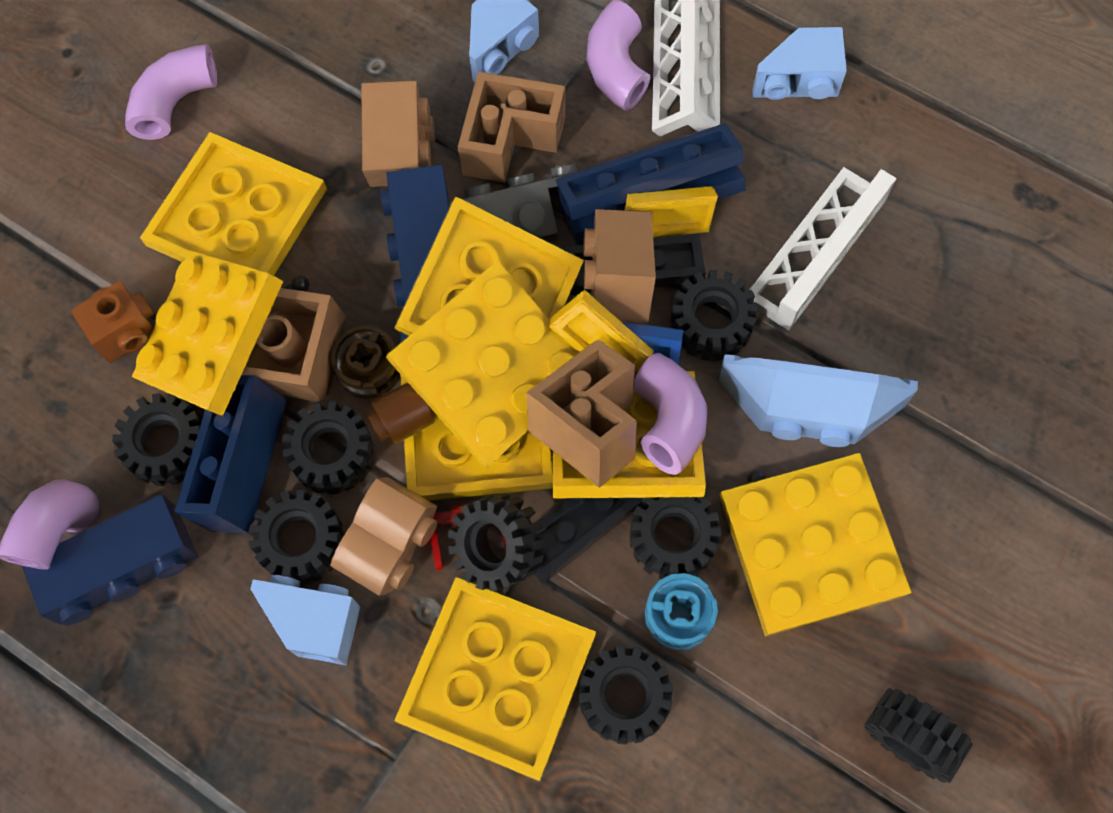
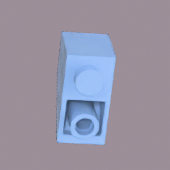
(500, 32)
(803, 66)
(309, 621)

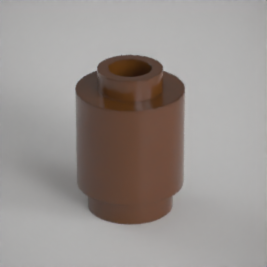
(400, 414)

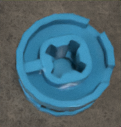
(680, 611)

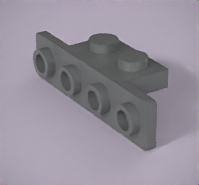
(523, 203)

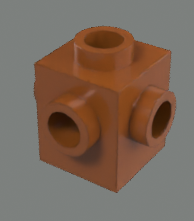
(115, 321)

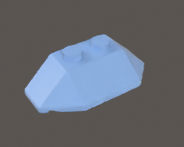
(813, 399)

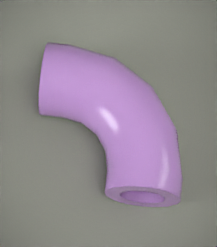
(610, 59)
(164, 85)
(680, 412)
(44, 518)

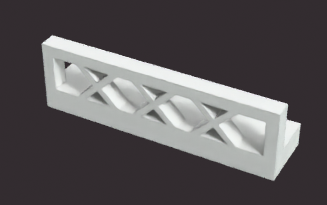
(699, 69)
(831, 249)

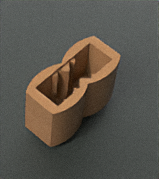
(384, 537)

